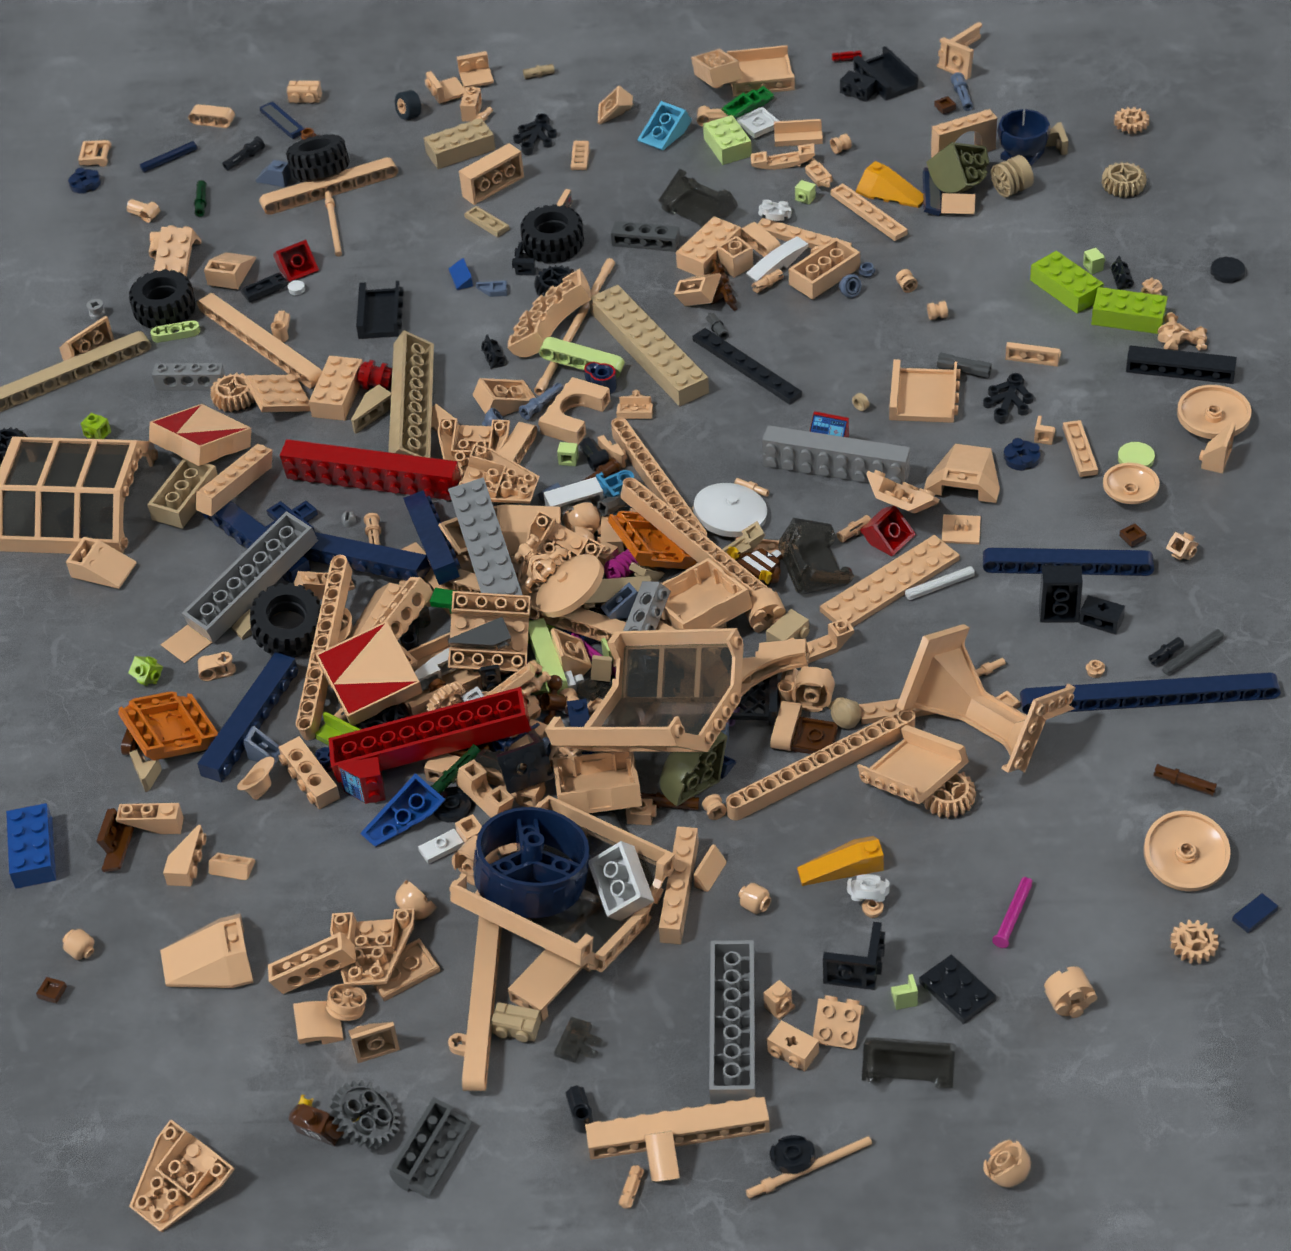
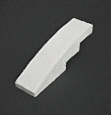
(778, 258)
(433, 669)

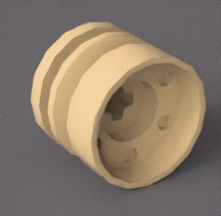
(1012, 176)

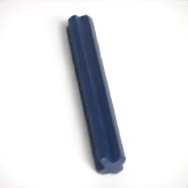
(168, 156)

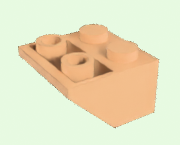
(697, 289)

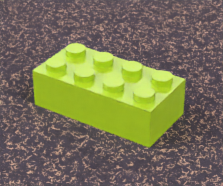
(1065, 281)
(1129, 310)

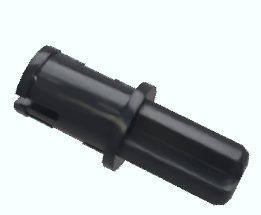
(1166, 651)

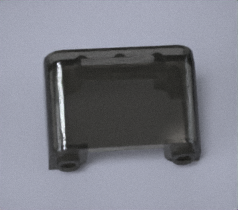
(695, 201)
(809, 557)

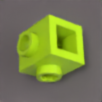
(95, 427)
(145, 670)

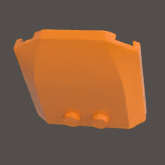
(648, 543)
(168, 725)

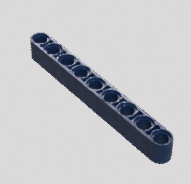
(1091, 560)

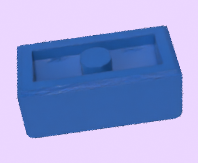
(461, 275)

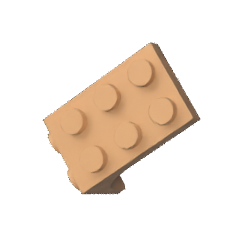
(175, 248)

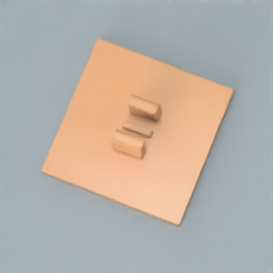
(961, 529)

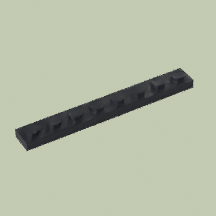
(747, 366)

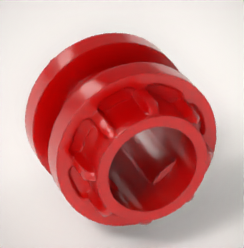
(373, 375)

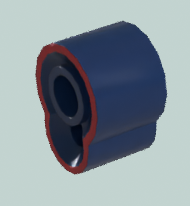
(601, 374)

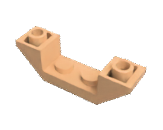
(837, 636)

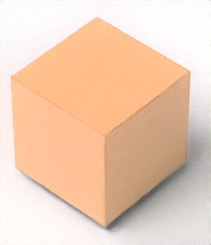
(735, 256)

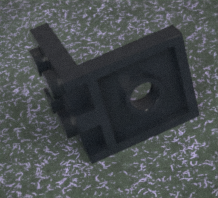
(532, 755)
(860, 970)

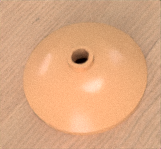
(1131, 483)

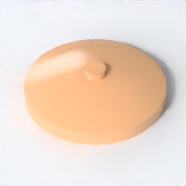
(1211, 409)
(570, 585)
(1186, 850)

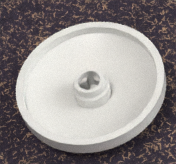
(729, 508)

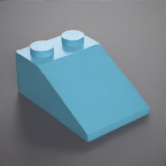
(665, 126)

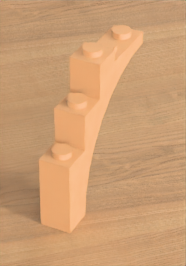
(771, 660)

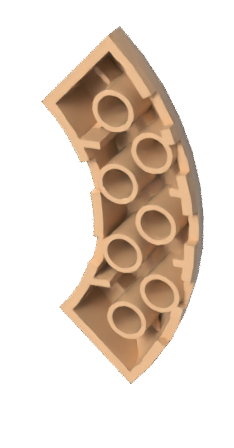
(548, 314)

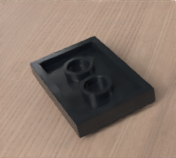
(957, 989)

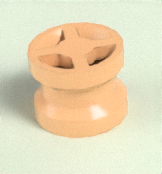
(714, 807)

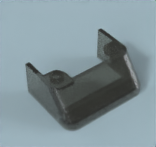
(908, 1060)

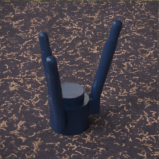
(506, 743)

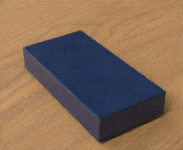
(1255, 913)

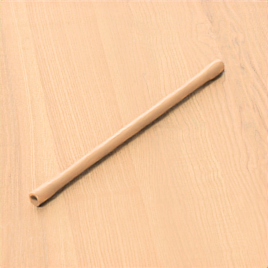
(605, 271)

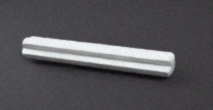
(940, 583)

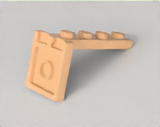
(955, 53)

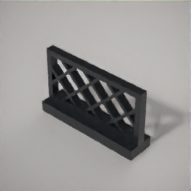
(769, 699)

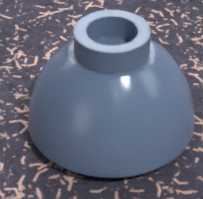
(850, 285)
(492, 414)

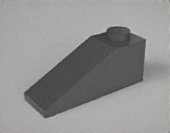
(486, 636)

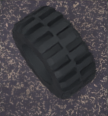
(317, 157)
(552, 233)
(162, 298)
(282, 599)

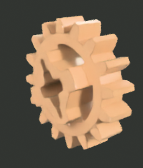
(1131, 120)
(446, 696)
(1194, 941)

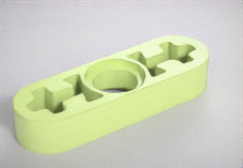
(164, 332)

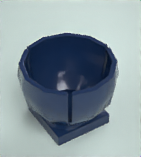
(1023, 140)

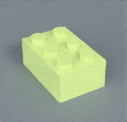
(727, 139)

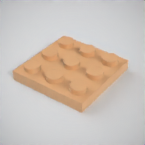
(278, 393)

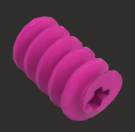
(619, 566)

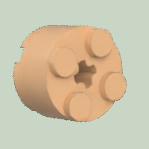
(766, 609)
(813, 688)
(464, 858)
(1070, 992)

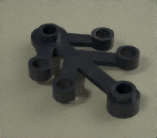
(541, 120)
(1013, 382)

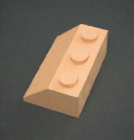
(88, 339)

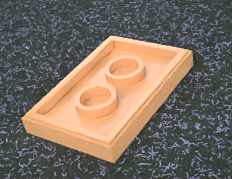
(412, 968)

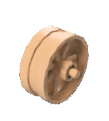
(344, 1002)

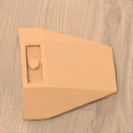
(458, 440)
(966, 468)
(503, 477)
(901, 496)
(515, 522)
(553, 534)
(376, 945)
(209, 957)
(177, 1177)

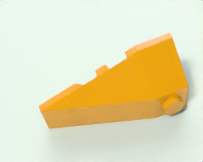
(885, 183)
(848, 860)

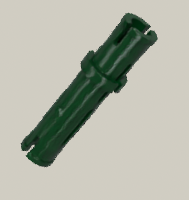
(200, 201)
(451, 774)

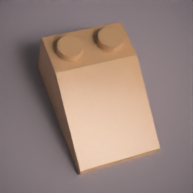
(502, 395)

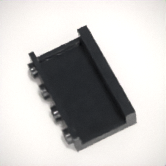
(891, 74)
(379, 312)

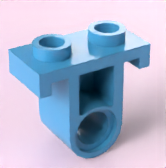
(613, 484)

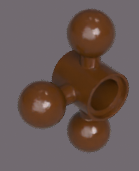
(552, 701)

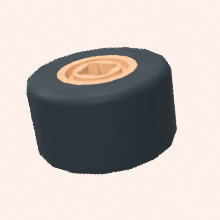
(407, 104)

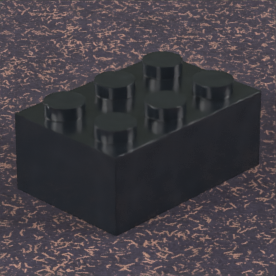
(1060, 594)

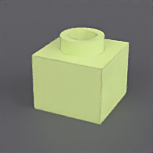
(805, 192)
(1093, 260)
(568, 454)

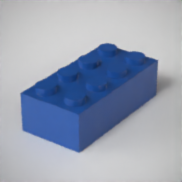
(30, 846)

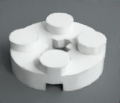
(774, 210)
(868, 887)

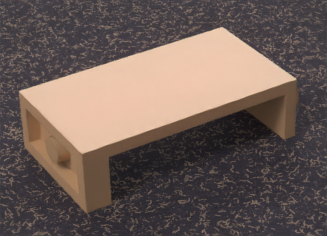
(543, 981)

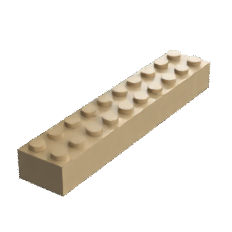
(649, 345)
(411, 396)

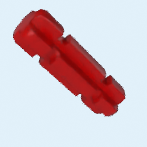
(845, 55)

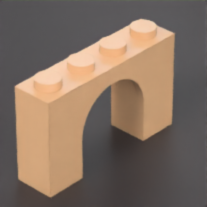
(983, 124)
(575, 394)

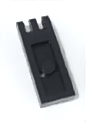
(264, 287)

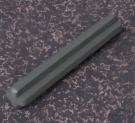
(1192, 652)

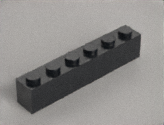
(1181, 364)

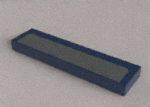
(281, 119)
(931, 195)

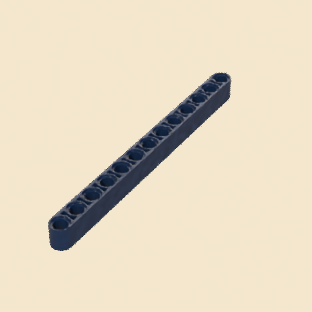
(1164, 692)

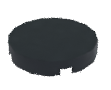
(1227, 269)
(456, 805)
(792, 1154)

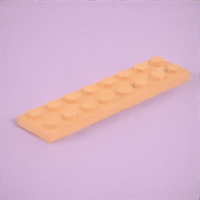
(890, 582)

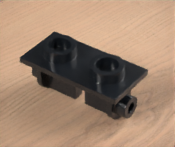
(1121, 274)
(492, 352)

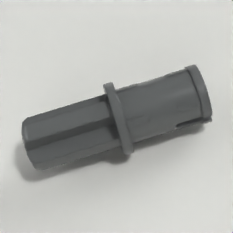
(717, 326)

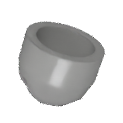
(351, 519)

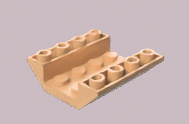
(476, 609)

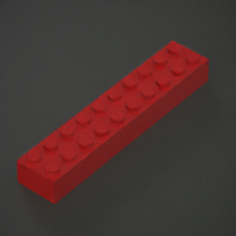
(369, 469)
(435, 731)

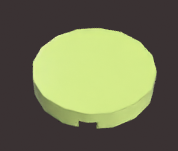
(1136, 453)

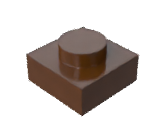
(945, 104)
(1132, 535)
(51, 990)

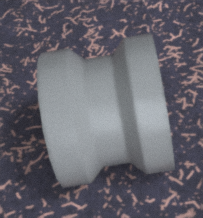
(96, 309)

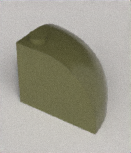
(958, 167)
(692, 772)

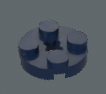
(84, 180)
(1030, 455)

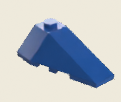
(407, 808)

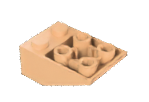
(228, 270)
(99, 563)

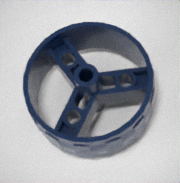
(517, 877)

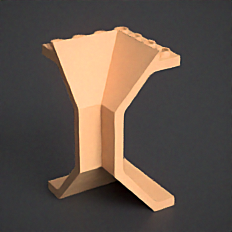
(948, 685)

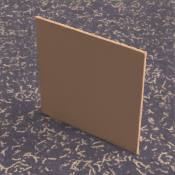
(186, 643)

